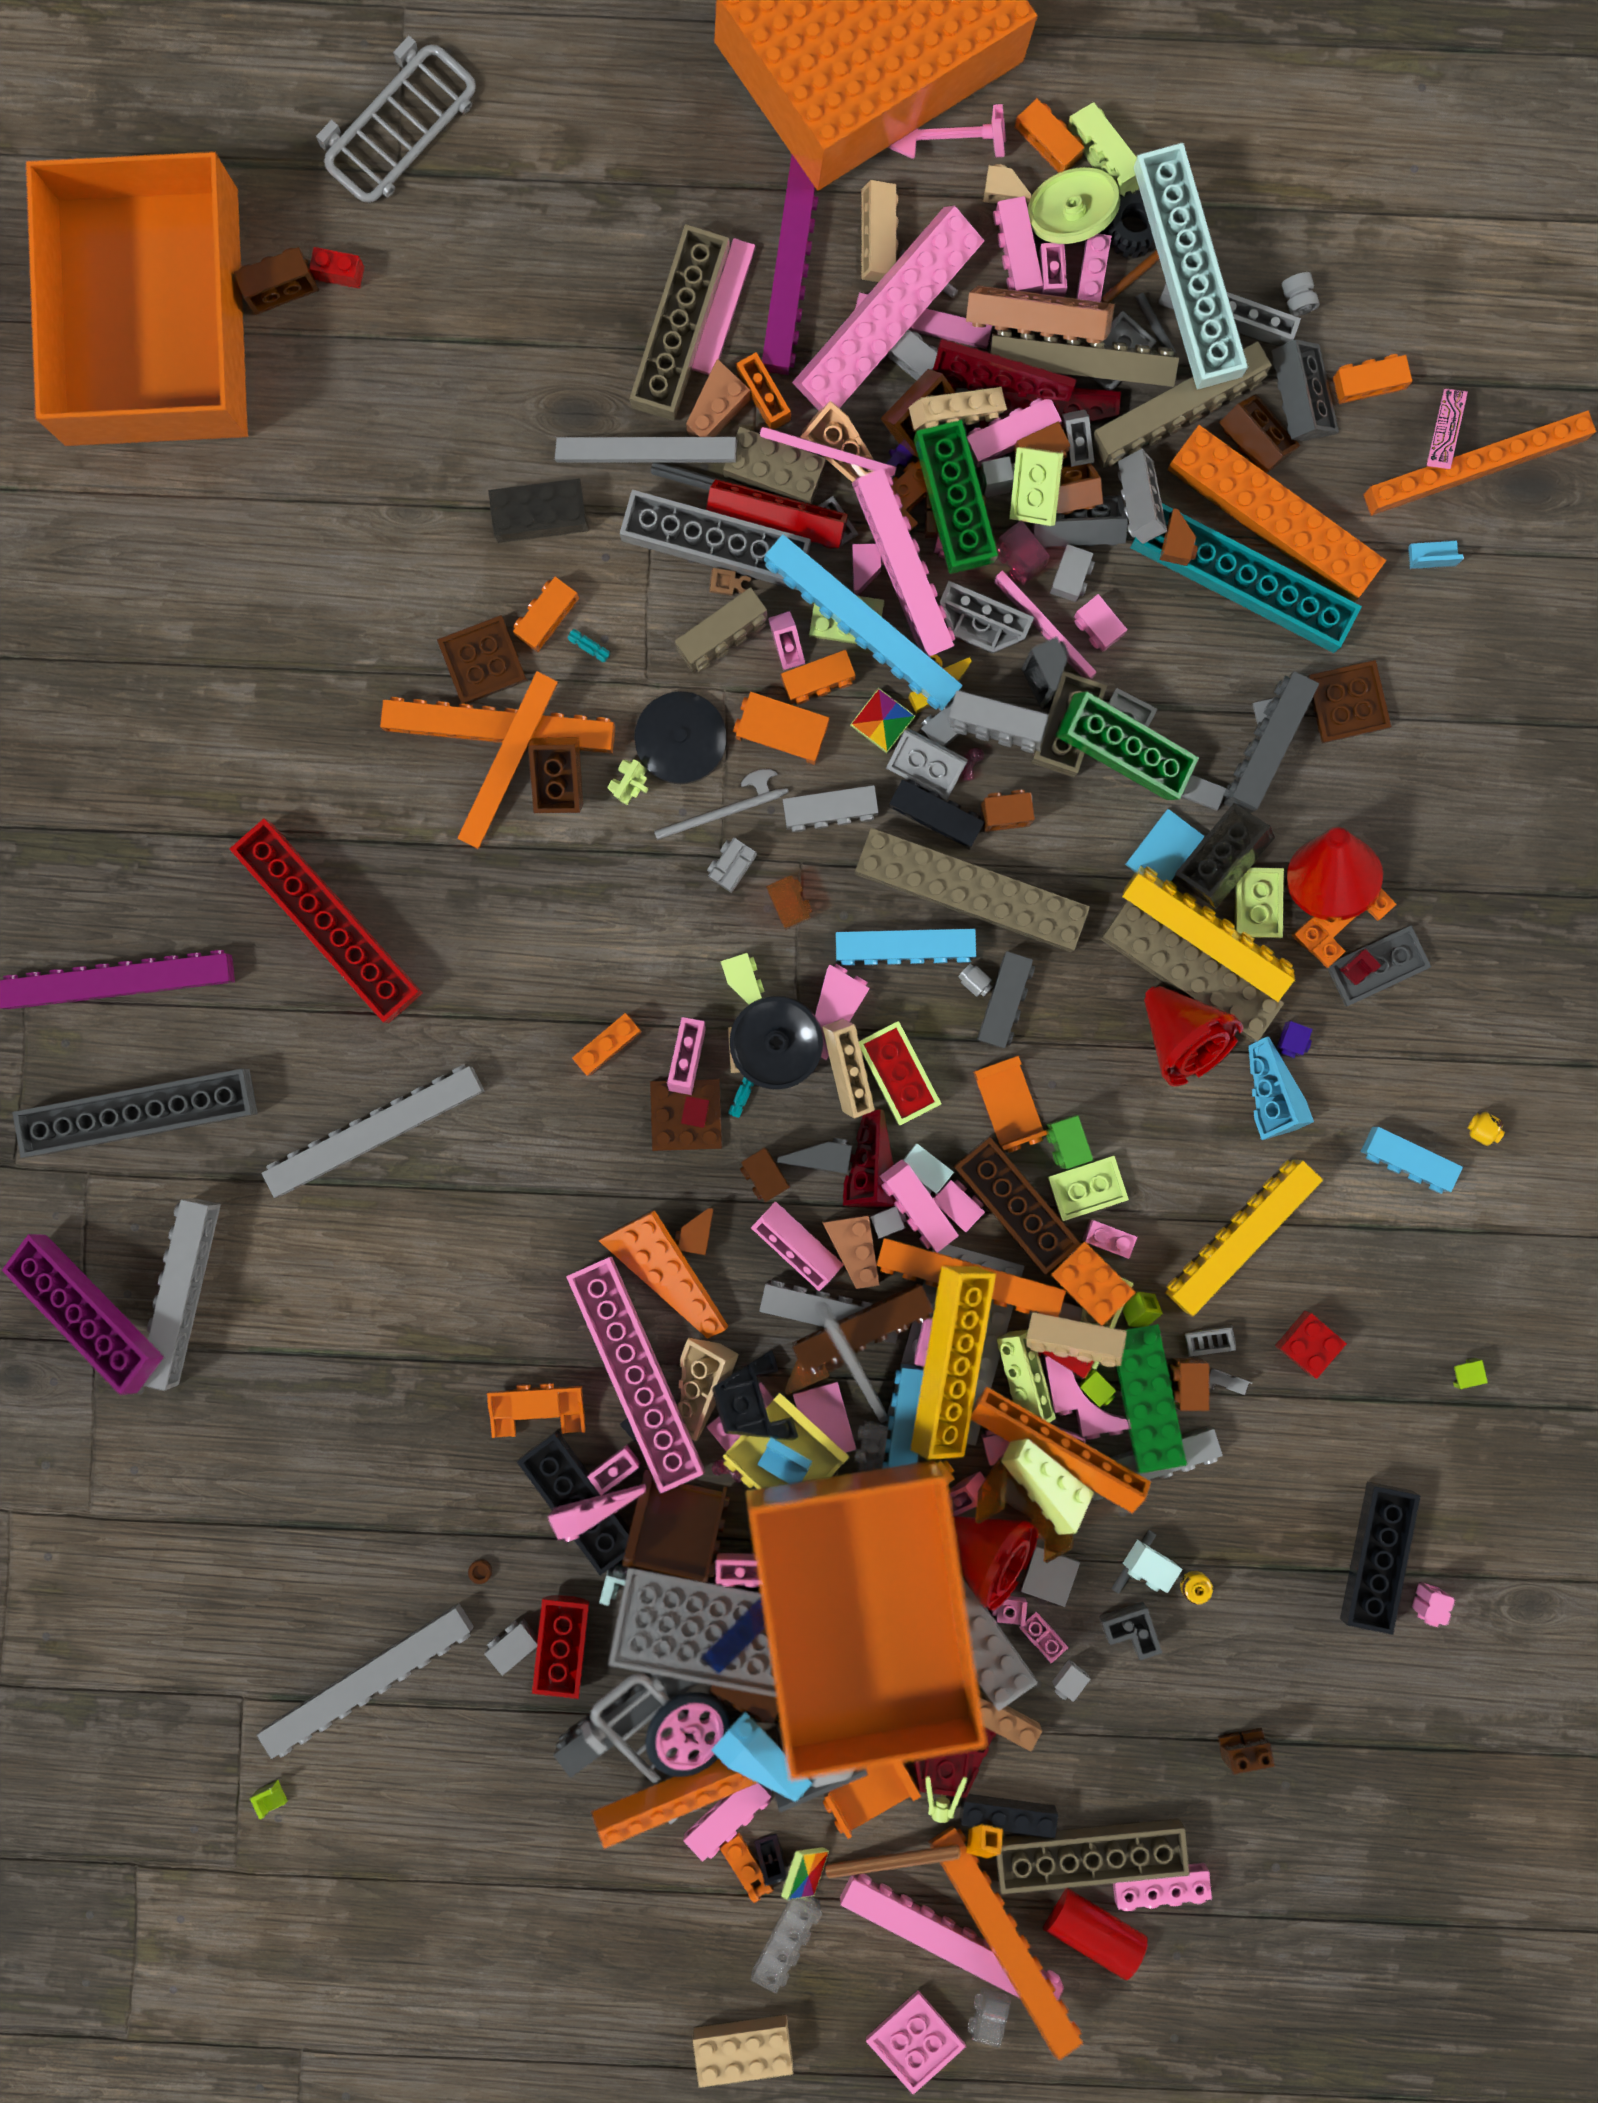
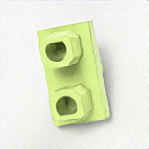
(631, 783)

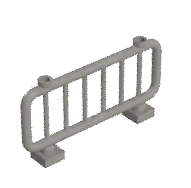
(409, 59)
(595, 1735)

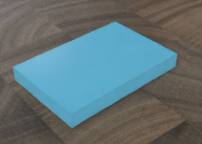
(1166, 846)

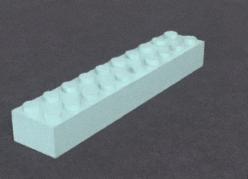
(1190, 266)

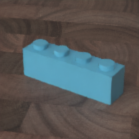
(1411, 1159)

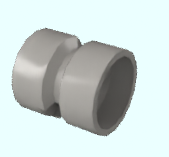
(1300, 292)

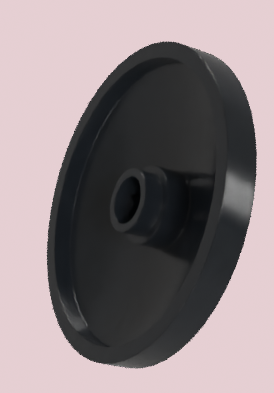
(680, 737)
(776, 1042)

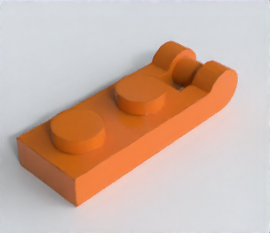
(745, 1867)

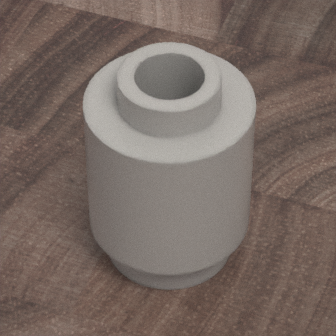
(975, 980)

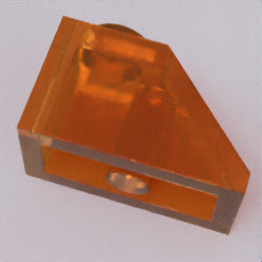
(799, 1379)

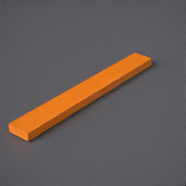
(507, 759)

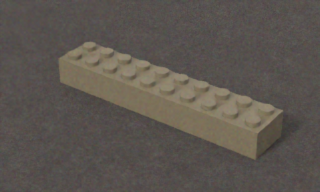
(972, 890)

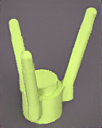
(941, 1808)

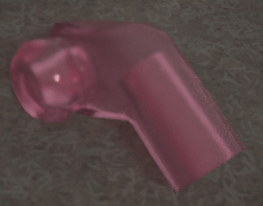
(973, 755)
(719, 1468)

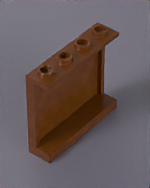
(676, 1530)

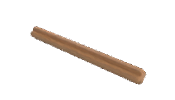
(893, 1861)

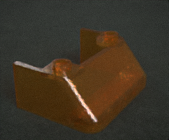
(1002, 1488)

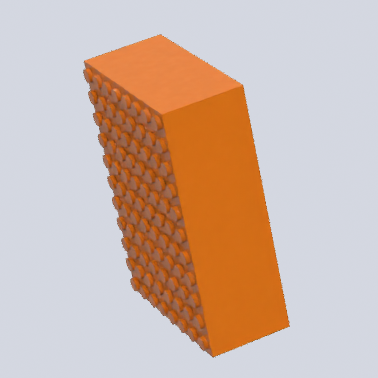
(865, 72)
(136, 299)
(865, 1619)

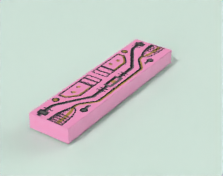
(1447, 429)

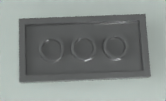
(1399, 959)

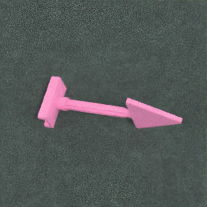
(993, 131)

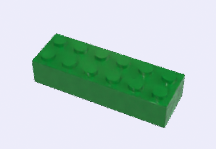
(955, 496)
(1126, 746)
(1149, 1402)

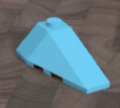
(1277, 1096)
(756, 1756)

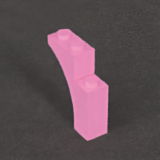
(1068, 1396)

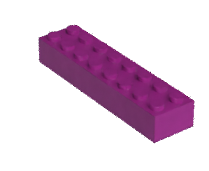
(82, 1314)

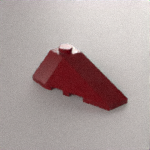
(870, 1161)

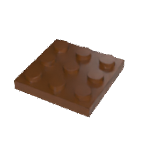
(482, 660)
(1349, 702)
(667, 1116)

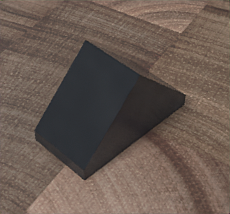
(771, 1859)

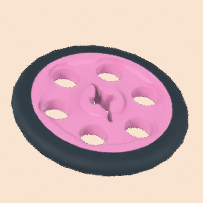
(667, 1716)

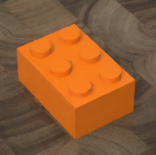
(1093, 1283)

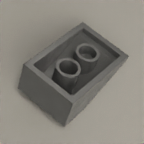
(825, 1156)

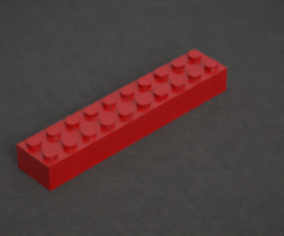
(326, 921)

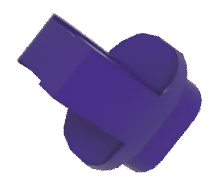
(900, 457)

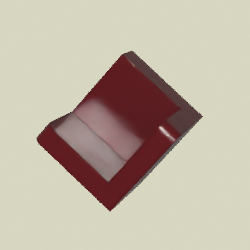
(1360, 966)
(695, 1112)

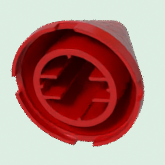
(1335, 876)
(1188, 1034)
(993, 1555)

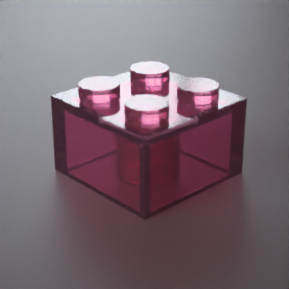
(1021, 553)

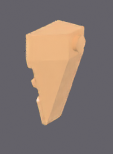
(836, 430)

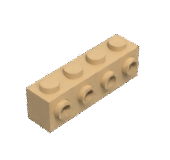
(878, 229)
(964, 406)
(848, 1068)
(1076, 1339)

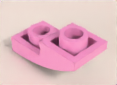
(1044, 1637)

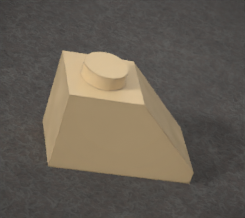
(1003, 185)

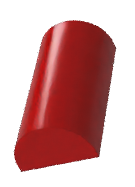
(560, 1646)
(1097, 1934)

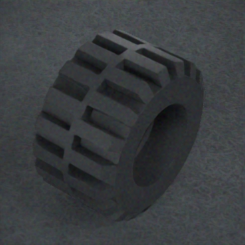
(1122, 238)

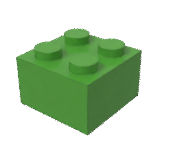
(1069, 1142)

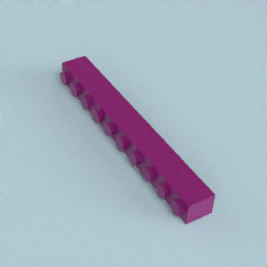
(790, 271)
(116, 981)

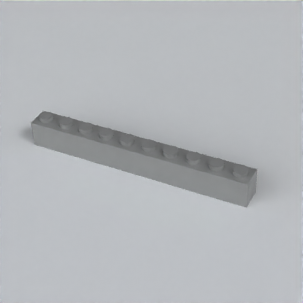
(373, 1131)
(365, 1681)

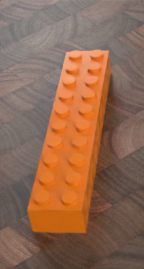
(1276, 514)

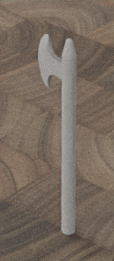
(757, 779)

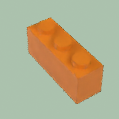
(1049, 136)
(1372, 378)
(763, 391)
(545, 613)
(818, 677)
(606, 1044)

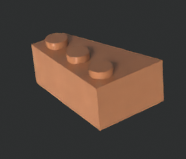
(718, 402)
(855, 1247)

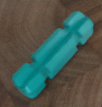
(588, 645)
(741, 1098)

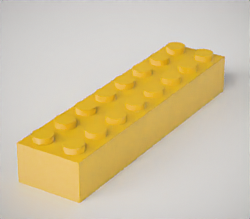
(1209, 933)
(1243, 1236)
(952, 1362)

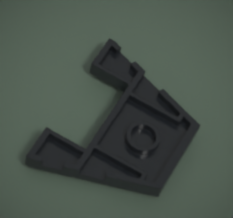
(743, 1406)

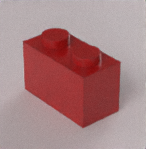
(336, 267)

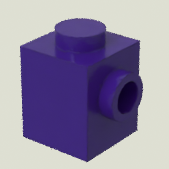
(1294, 1039)

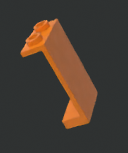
(781, 726)
(1009, 1104)
(870, 1795)

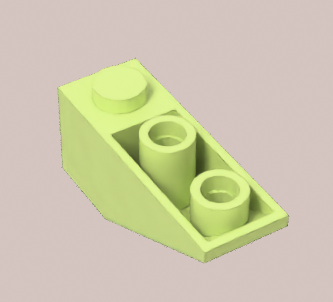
(741, 977)

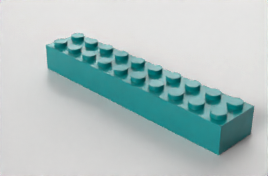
(1261, 585)

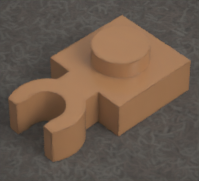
(724, 582)

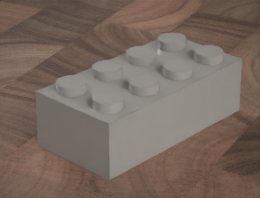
(998, 721)

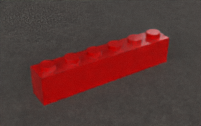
(778, 513)

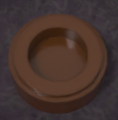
(480, 1571)

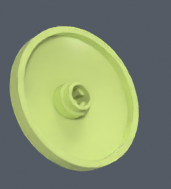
(1074, 205)

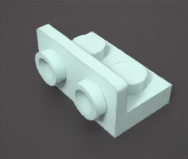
(614, 1577)

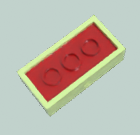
(898, 1073)

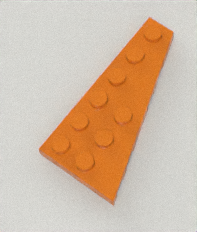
(656, 1259)

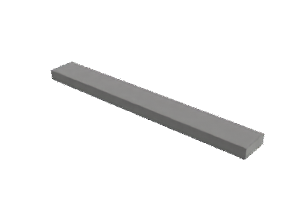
(646, 450)
(851, 1361)

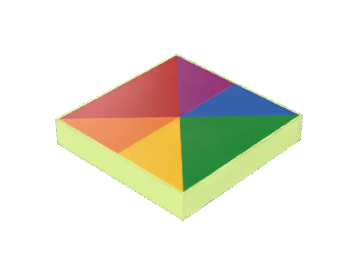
(882, 720)
(804, 1873)

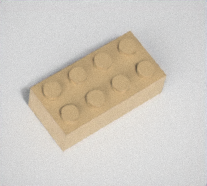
(742, 2051)

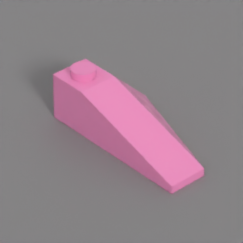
(579, 1516)

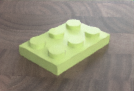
(1036, 486)
(827, 628)
(1260, 903)
(1087, 1188)

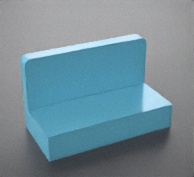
(1434, 554)
(784, 1462)

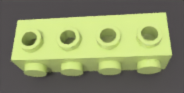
(1025, 1375)

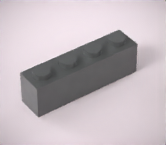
(1005, 999)

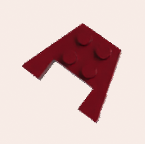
(949, 1769)

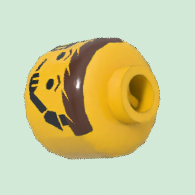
(1486, 1128)
(1192, 1581)

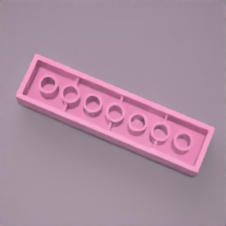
(902, 562)

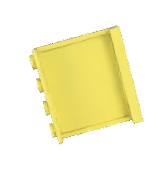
(811, 1443)

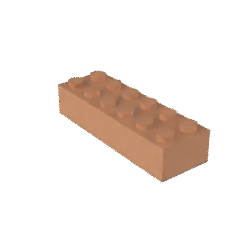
(1039, 313)

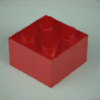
(1310, 1344)

